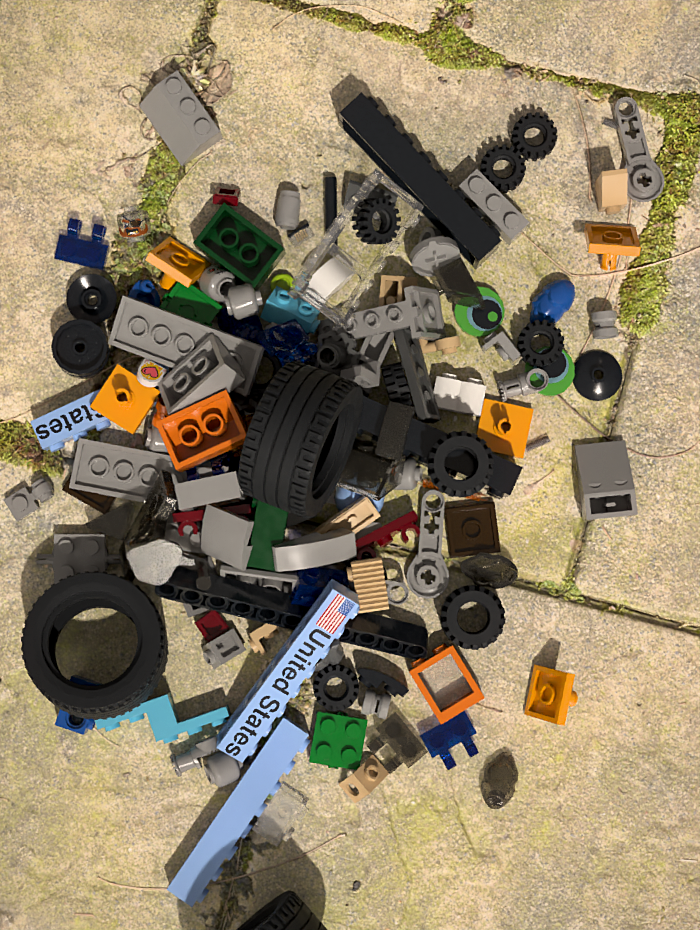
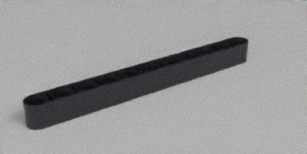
(275, 608)

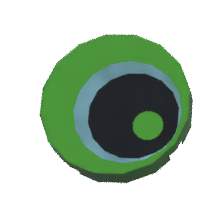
(481, 322)
(559, 374)

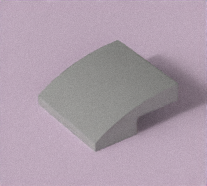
(226, 536)

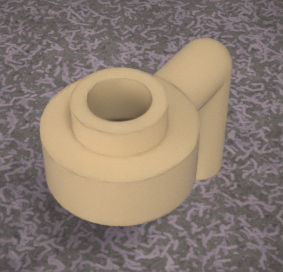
(446, 345)

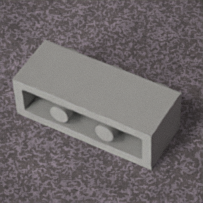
(493, 206)

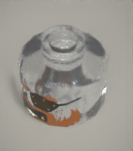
(133, 224)

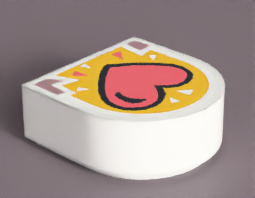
(150, 373)

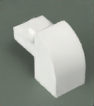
(330, 278)

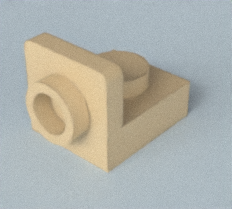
(266, 631)

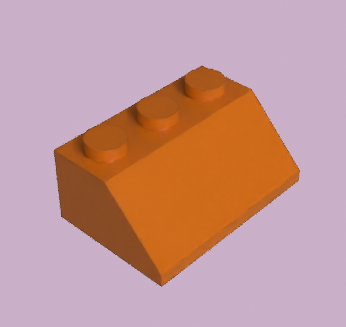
(202, 431)

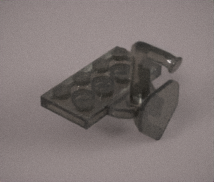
(145, 549)

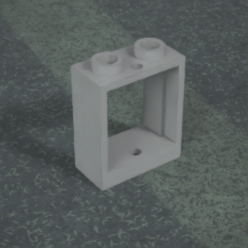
(216, 490)

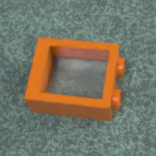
(444, 680)

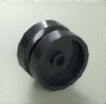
(91, 360)

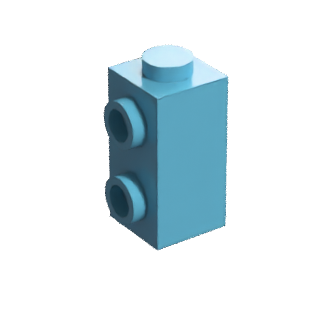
(283, 308)

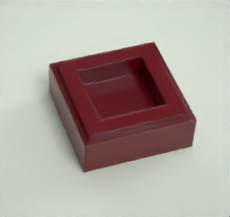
(226, 195)
(211, 625)

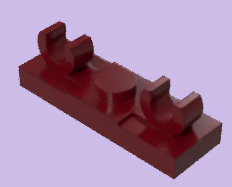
(190, 517)
(385, 534)

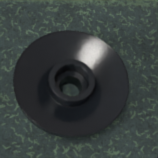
(86, 287)
(594, 388)

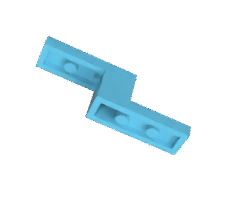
(165, 719)

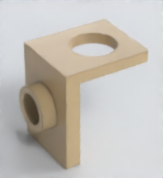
(365, 778)

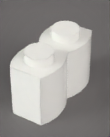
(459, 395)

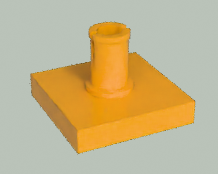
(611, 241)
(177, 263)
(125, 399)
(504, 427)
(550, 695)

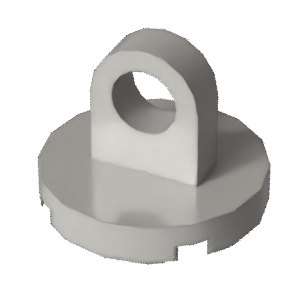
(433, 252)

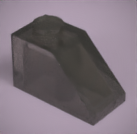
(457, 285)

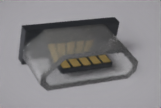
(300, 235)

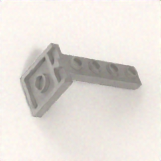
(419, 312)

